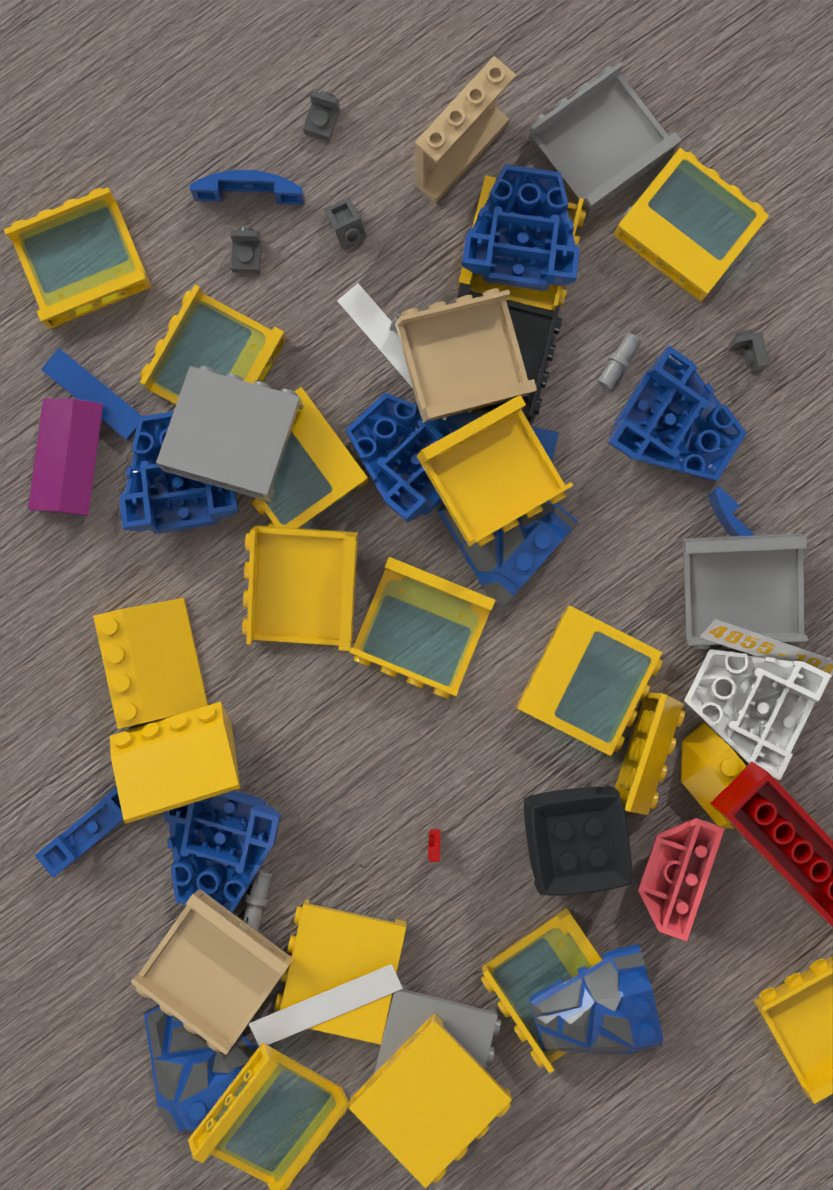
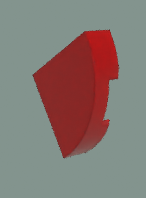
(434, 845)

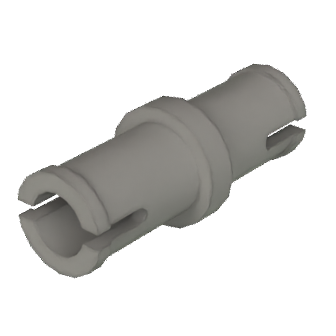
(619, 361)
(257, 899)

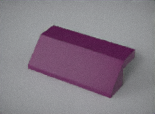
(65, 456)

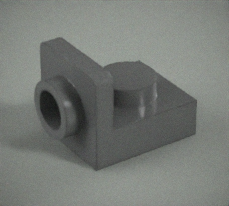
(322, 115)
(345, 223)
(246, 250)
(755, 353)

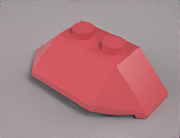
(678, 874)

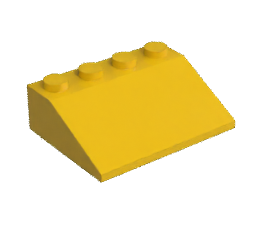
(150, 662)
(647, 752)
(174, 762)

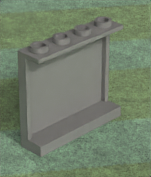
(602, 139)
(229, 432)
(746, 583)
(467, 1024)

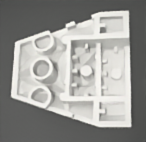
(756, 703)

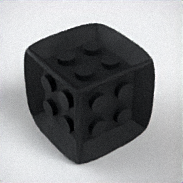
(578, 841)

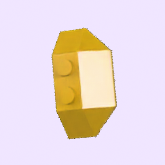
(708, 768)

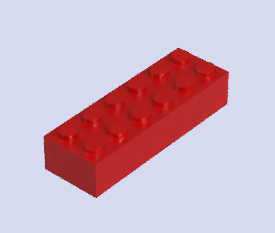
(781, 835)

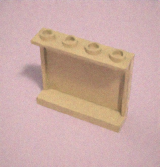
(462, 131)
(463, 355)
(212, 972)

